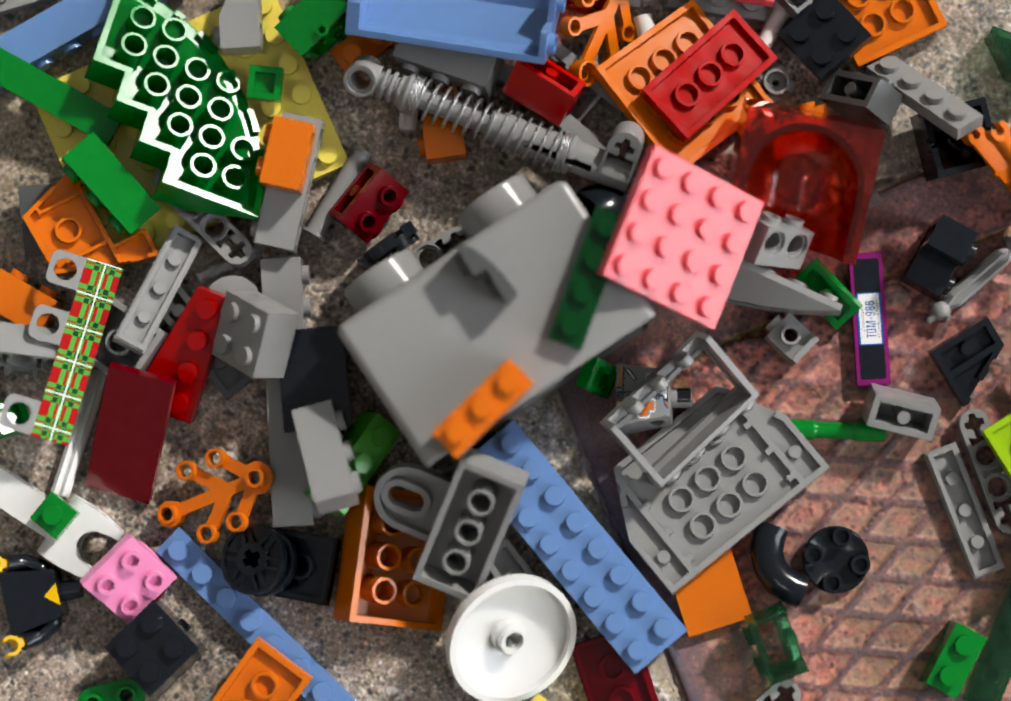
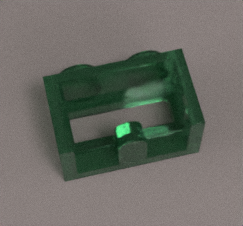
(794, 662)

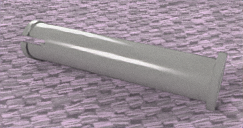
(352, 167)

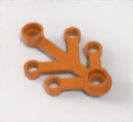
(604, 28)
(219, 495)

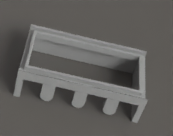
(710, 426)

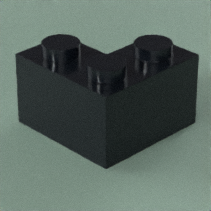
(937, 256)

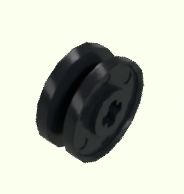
(275, 566)

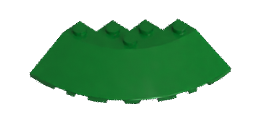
(184, 107)

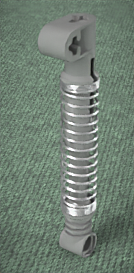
(562, 151)

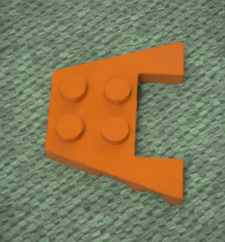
(69, 223)

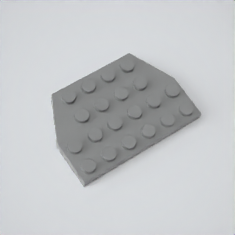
(717, 496)

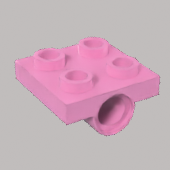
(128, 577)

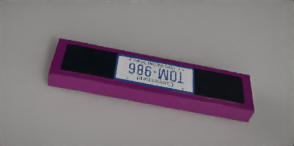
(870, 322)

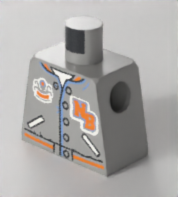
(659, 410)

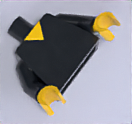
(34, 600)

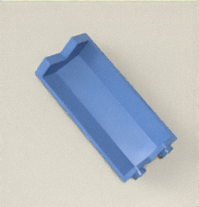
(483, 27)

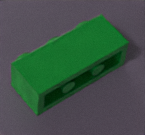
(109, 185)

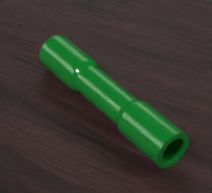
(839, 430)

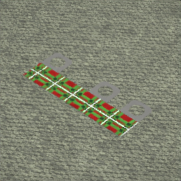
(78, 344)

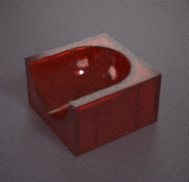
(809, 168)

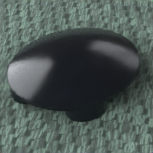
(835, 559)

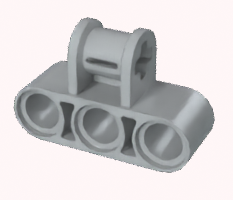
(23, 353)

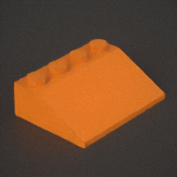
(379, 569)

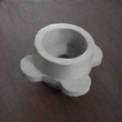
(778, 74)

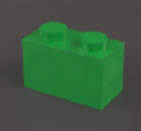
(953, 659)

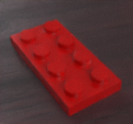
(708, 75)

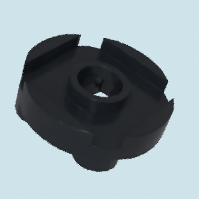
(393, 242)

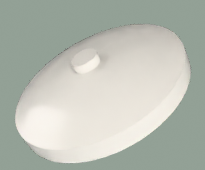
(510, 638)

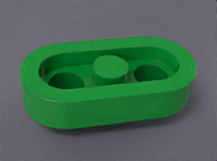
(113, 690)

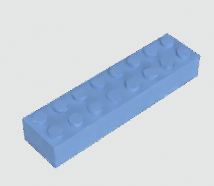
(585, 556)

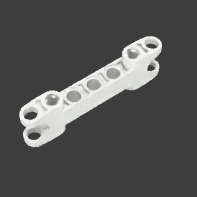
(22, 499)

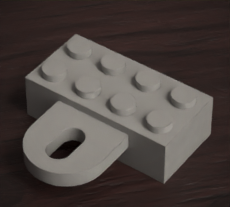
(459, 518)

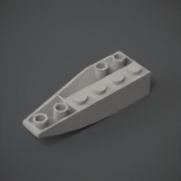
(766, 291)

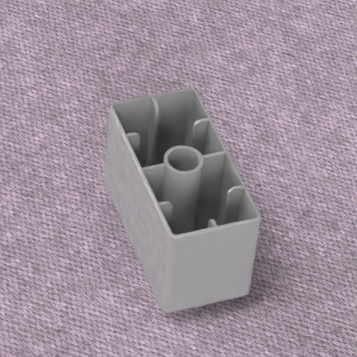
(439, 335)

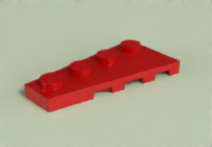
(188, 352)

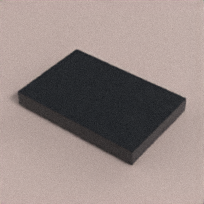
(315, 374)

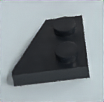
(967, 357)

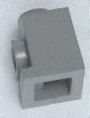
(790, 351)

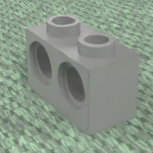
(779, 241)

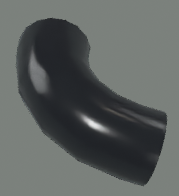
(772, 567)

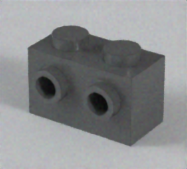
(862, 96)

